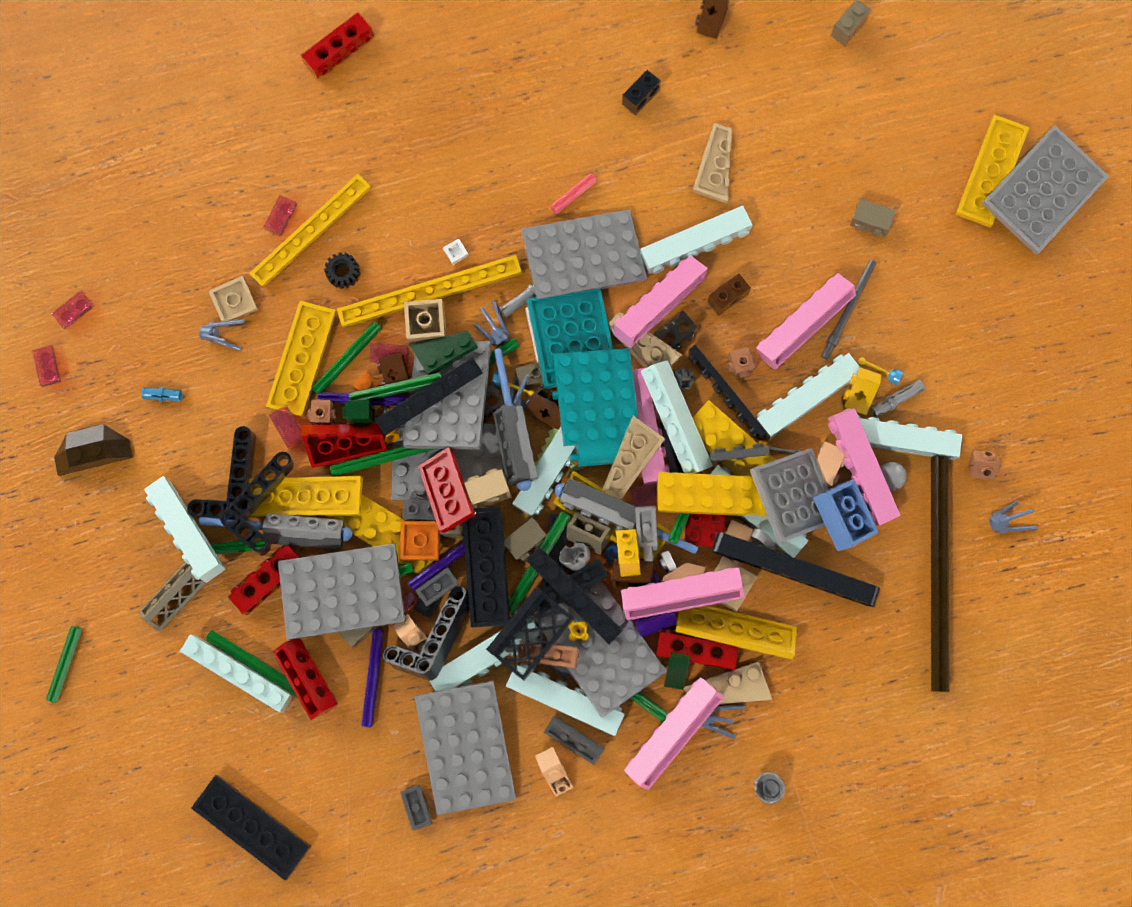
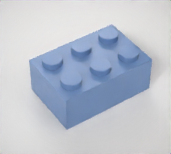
(845, 515)

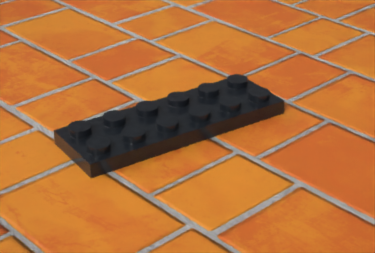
(486, 568)
(251, 827)

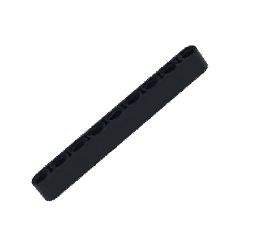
(795, 569)

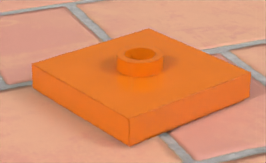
(419, 541)

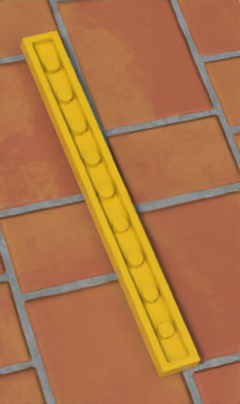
(429, 290)

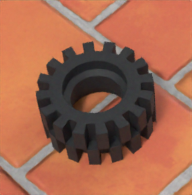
(333, 263)

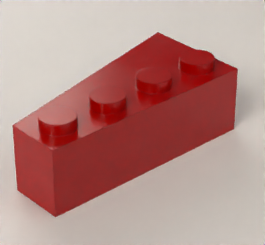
(341, 442)

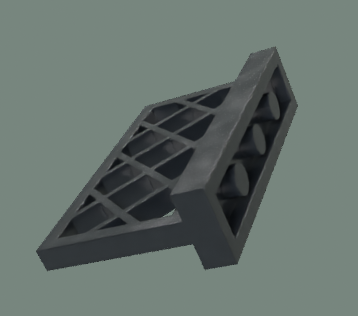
(515, 625)

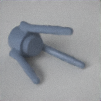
(211, 334)
(499, 335)
(516, 400)
(1000, 522)
(710, 720)

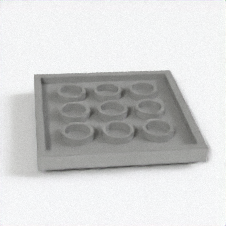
(788, 494)

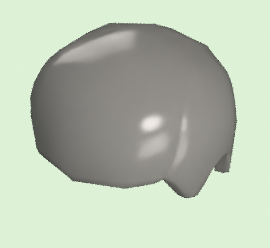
(894, 475)
(575, 557)
(769, 787)

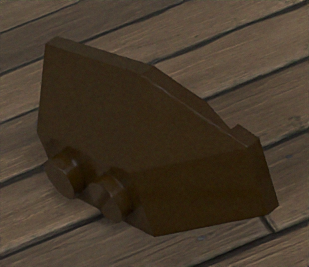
(91, 449)

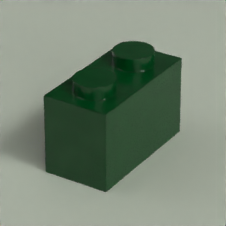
(359, 412)

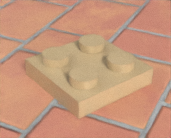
(233, 300)

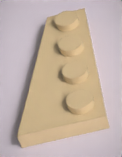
(715, 165)
(649, 348)
(633, 455)
(740, 685)

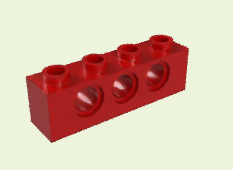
(340, 36)
(262, 591)
(727, 659)
(305, 678)

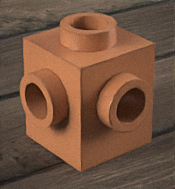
(741, 363)
(321, 412)
(984, 465)

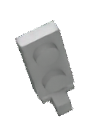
(646, 530)

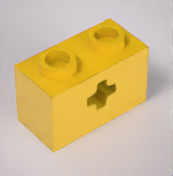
(862, 390)
(628, 552)

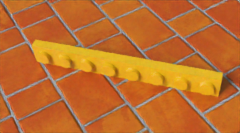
(310, 230)

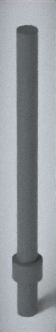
(833, 340)

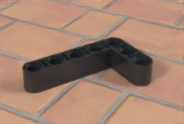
(234, 482)
(255, 501)
(435, 641)

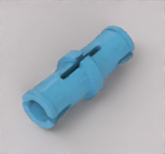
(162, 394)

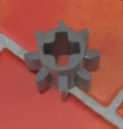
(684, 378)

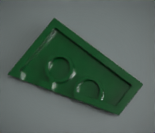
(443, 351)

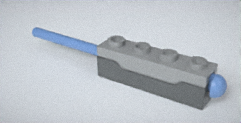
(513, 436)
(605, 508)
(297, 530)

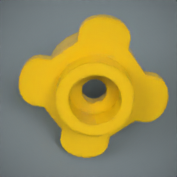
(582, 626)

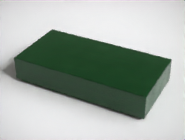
(677, 670)

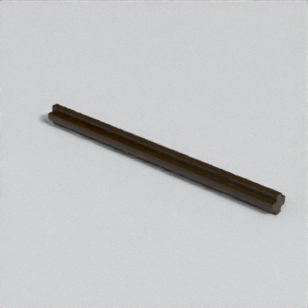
(939, 574)

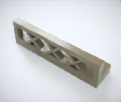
(167, 593)

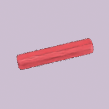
(573, 193)

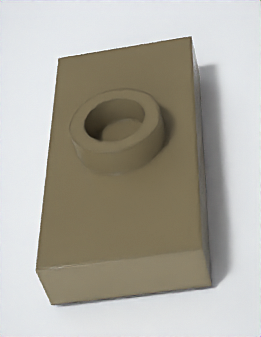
(533, 372)

